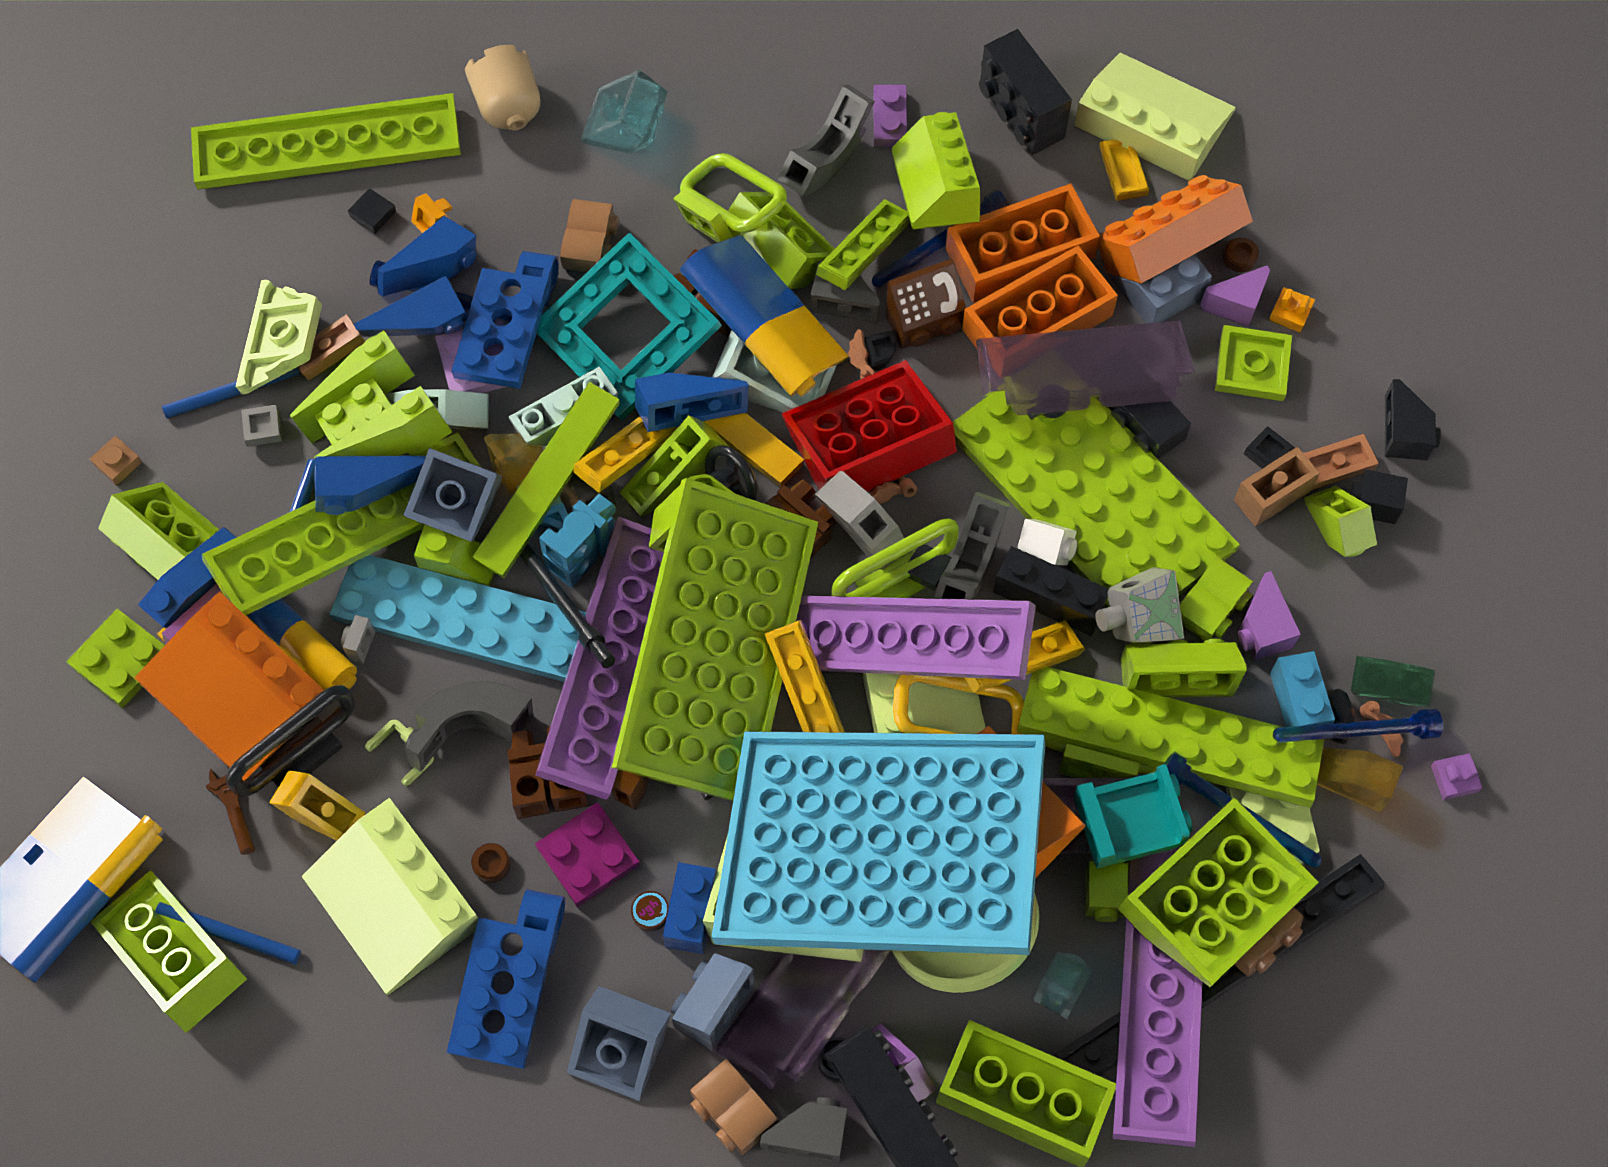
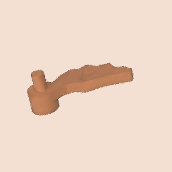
(859, 355)
(889, 489)
(1371, 711)

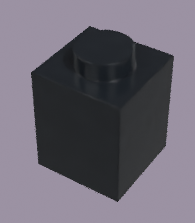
(1382, 493)

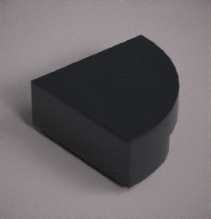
(881, 348)

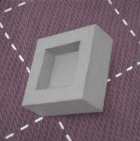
(261, 425)
(357, 639)

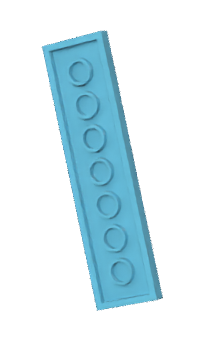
(457, 616)

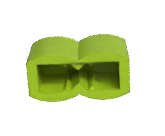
(1214, 599)

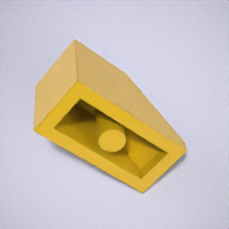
(315, 805)

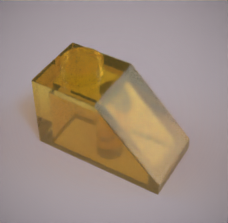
(511, 458)
(1359, 776)

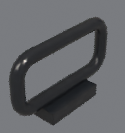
(300, 753)

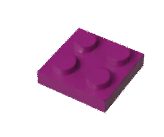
(587, 854)

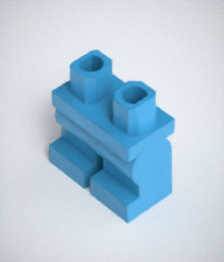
(579, 541)

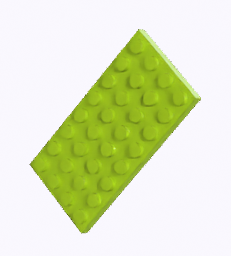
(1096, 481)
(704, 654)

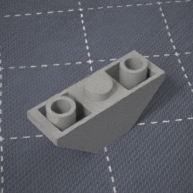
(859, 515)

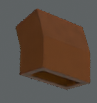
(629, 788)

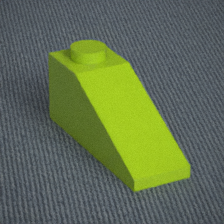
(675, 460)

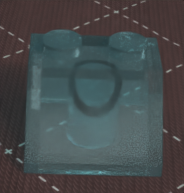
(625, 113)

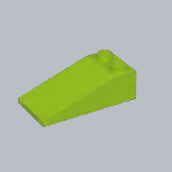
(168, 957)

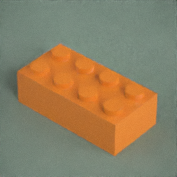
(1173, 228)
(1019, 240)
(1052, 298)

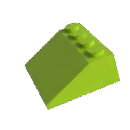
(1218, 894)

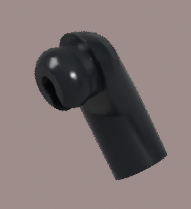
(1342, 709)

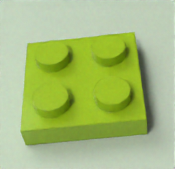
(1253, 363)
(115, 657)

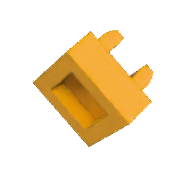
(428, 212)
(1292, 309)

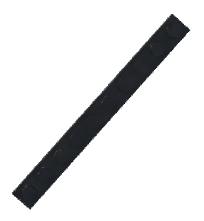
(1320, 907)

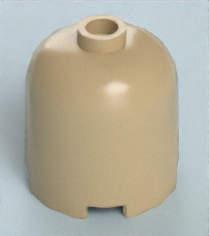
(504, 87)

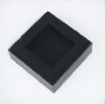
(372, 210)
(1267, 448)
(929, 572)

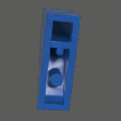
(434, 254)
(424, 312)
(670, 397)
(356, 481)
(182, 583)

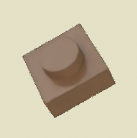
(115, 460)

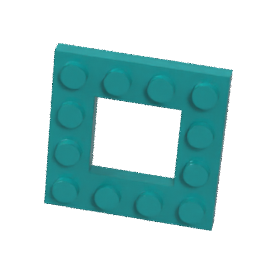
(625, 264)

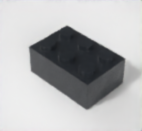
(1024, 92)

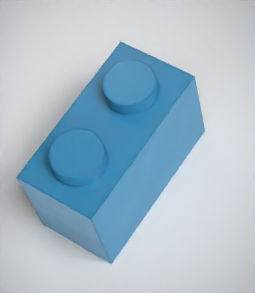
(1301, 690)

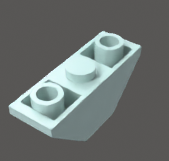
(457, 408)
(543, 418)

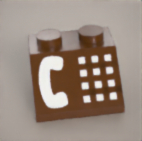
(925, 304)

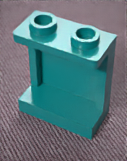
(1133, 817)

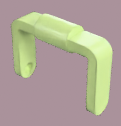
(405, 732)

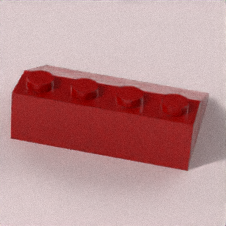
(872, 429)

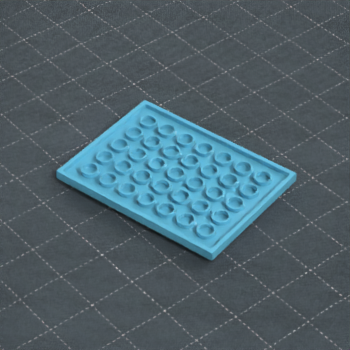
(883, 842)

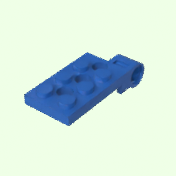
(537, 278)
(539, 927)

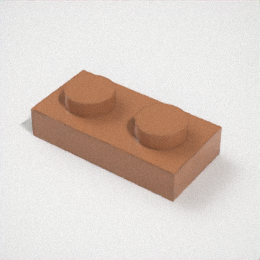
(331, 346)
(1342, 460)

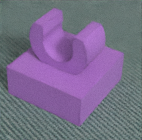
(1456, 776)

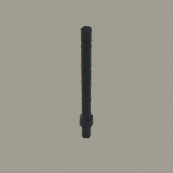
(589, 636)

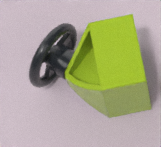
(724, 479)

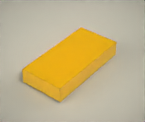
(1123, 170)

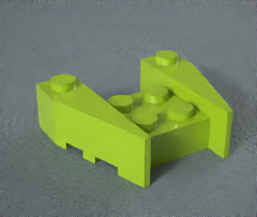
(359, 416)

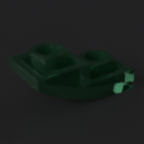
(1393, 681)

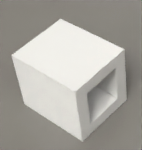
(1048, 541)

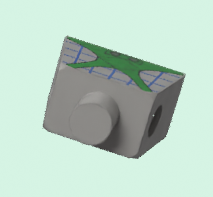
(1144, 608)

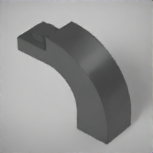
(821, 159)
(974, 549)
(466, 707)

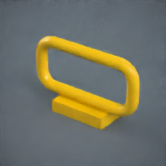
(901, 700)

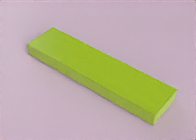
(863, 244)

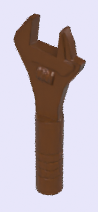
(234, 811)

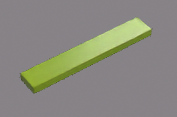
(546, 480)

